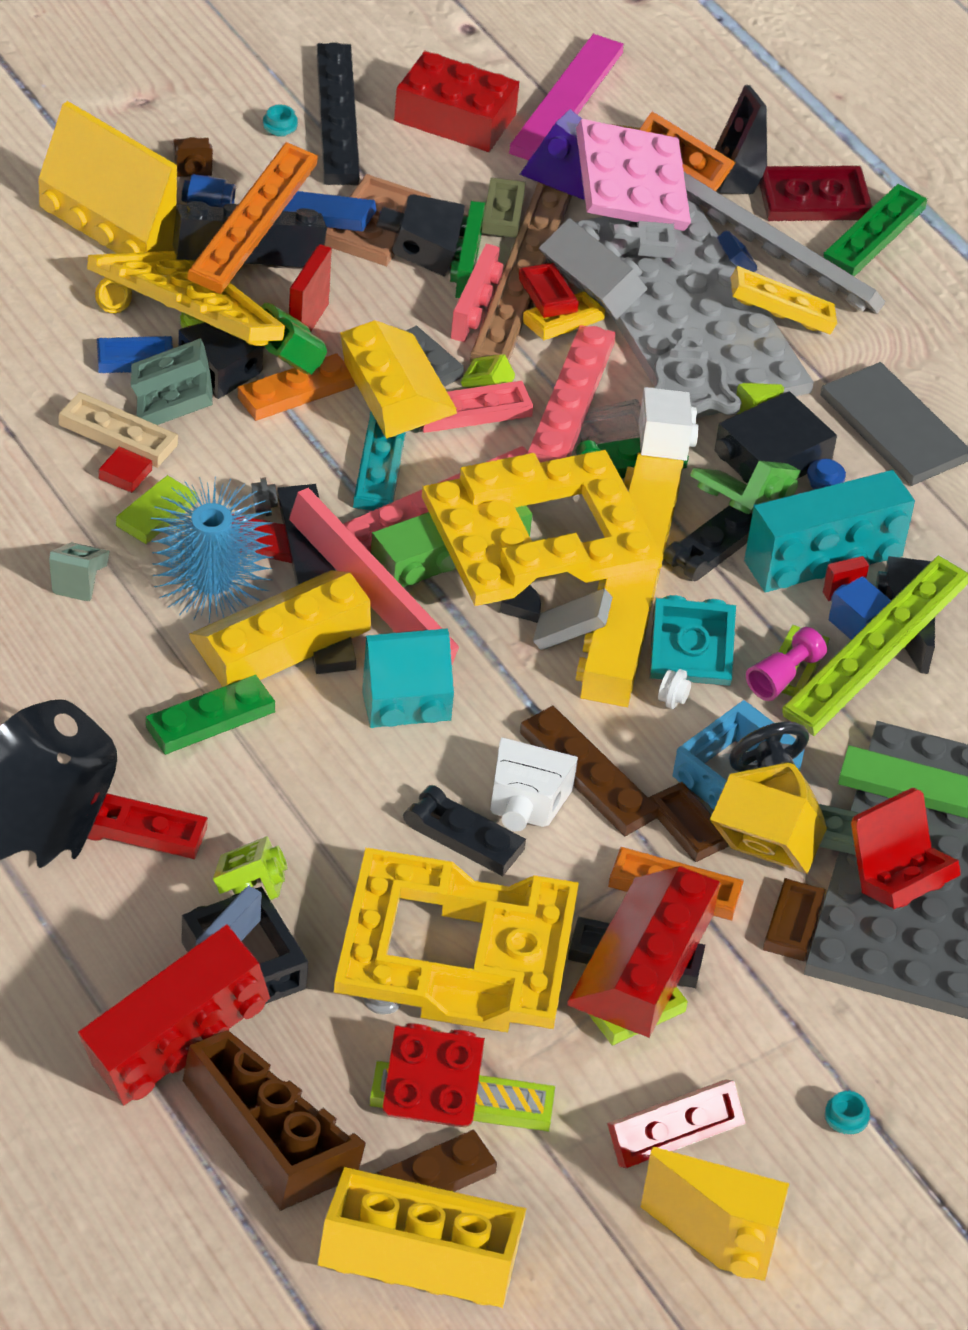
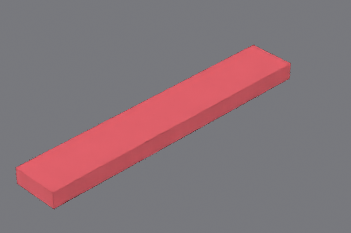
(350, 555)

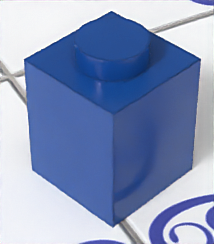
(856, 606)

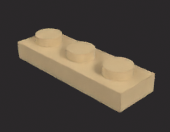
(117, 428)

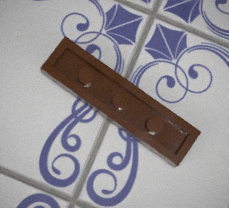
(595, 774)

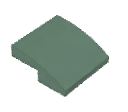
(172, 383)

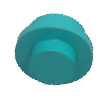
(280, 120)
(847, 1113)

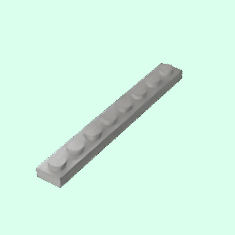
(778, 244)

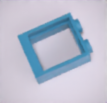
(698, 750)

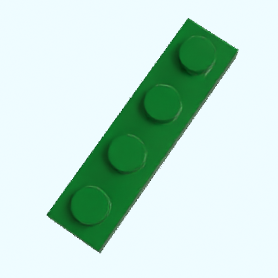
(876, 229)

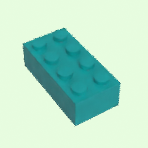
(805, 532)

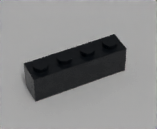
(286, 243)

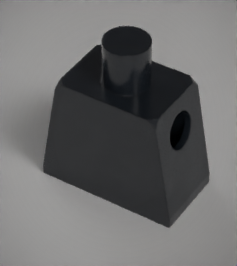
(424, 231)
(229, 357)

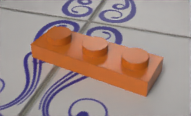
(294, 388)

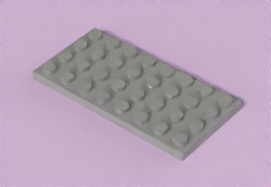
(695, 300)

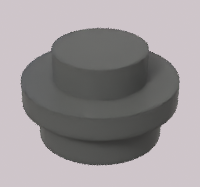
(263, 493)

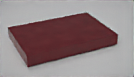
(814, 193)

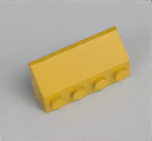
(284, 628)
(421, 1237)

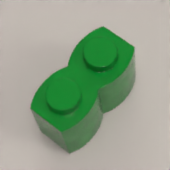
(298, 345)

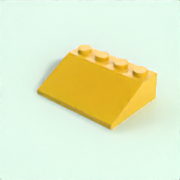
(108, 185)

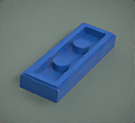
(337, 211)

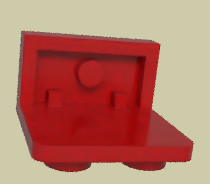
(897, 851)
(433, 1075)

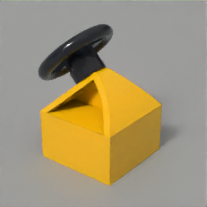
(768, 802)

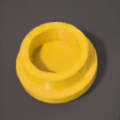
(112, 296)

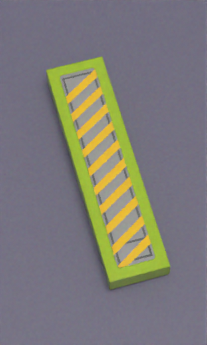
(497, 1100)

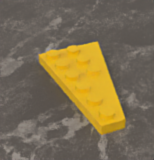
(165, 280)

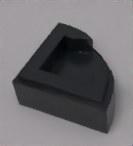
(524, 605)

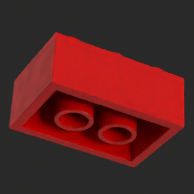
(456, 101)

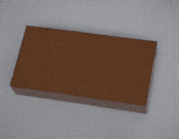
(688, 821)
(794, 919)

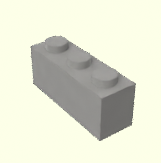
(594, 267)

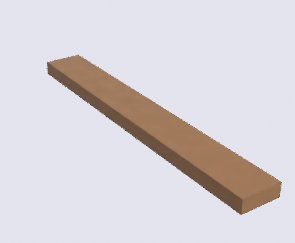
(510, 300)

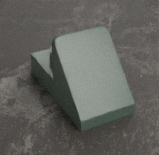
(75, 569)

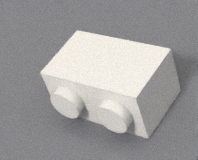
(667, 424)

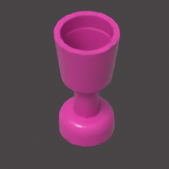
(776, 671)

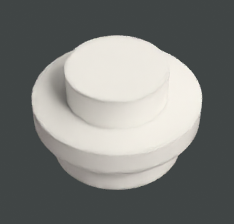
(674, 688)

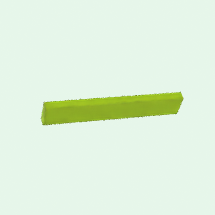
(876, 645)

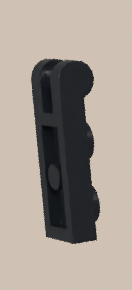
(710, 543)
(464, 831)

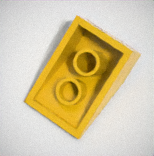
(716, 1210)

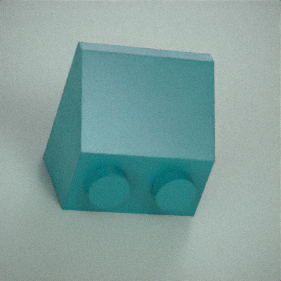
(408, 678)

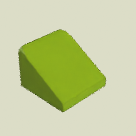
(488, 371)
(756, 393)

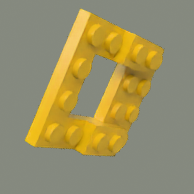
(493, 546)
(517, 954)

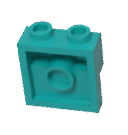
(693, 639)

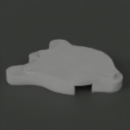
(693, 372)

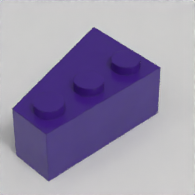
(558, 158)

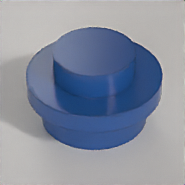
(825, 473)

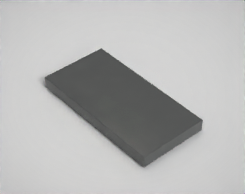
(896, 423)

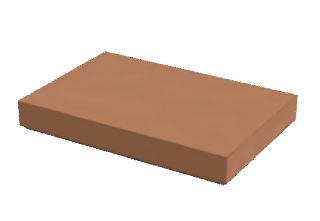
(372, 243)

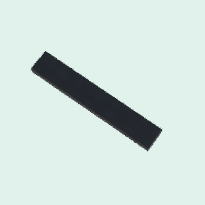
(308, 564)

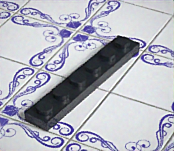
(337, 114)

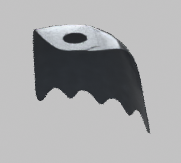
(43, 800)

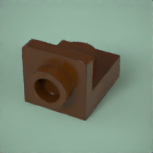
(193, 156)

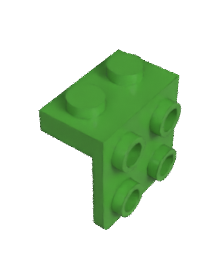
(767, 483)

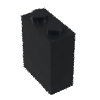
(774, 432)

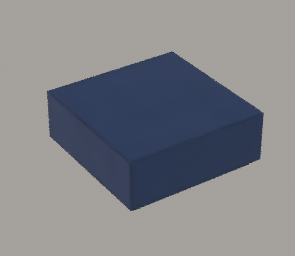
(737, 251)

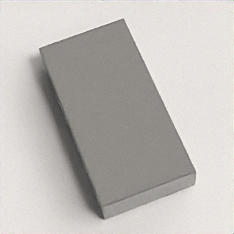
(573, 619)

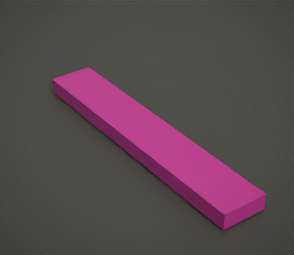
(568, 93)

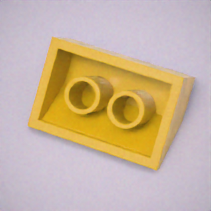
(394, 377)

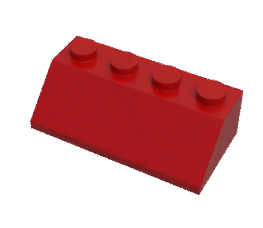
(646, 949)

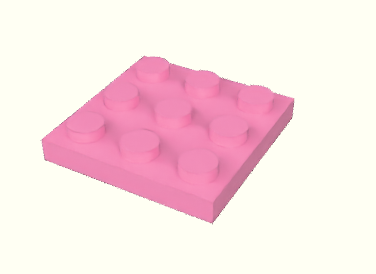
(632, 174)

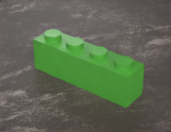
(416, 550)

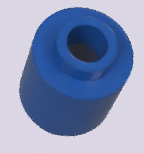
(209, 190)

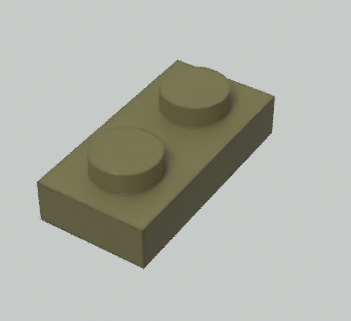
(503, 207)

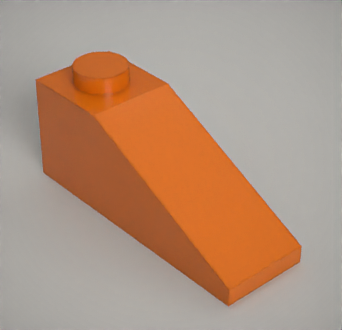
(697, 157)

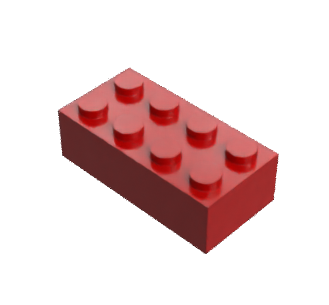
(181, 1005)

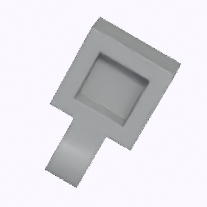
(649, 238)

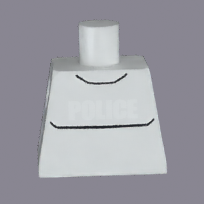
(530, 784)

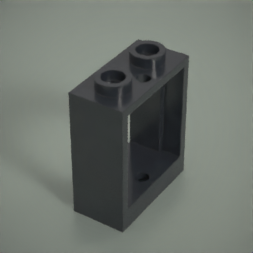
(281, 974)

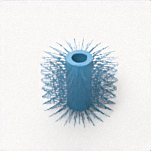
(211, 549)

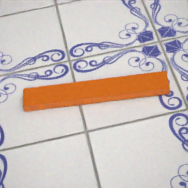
(252, 218)

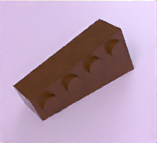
(267, 1122)

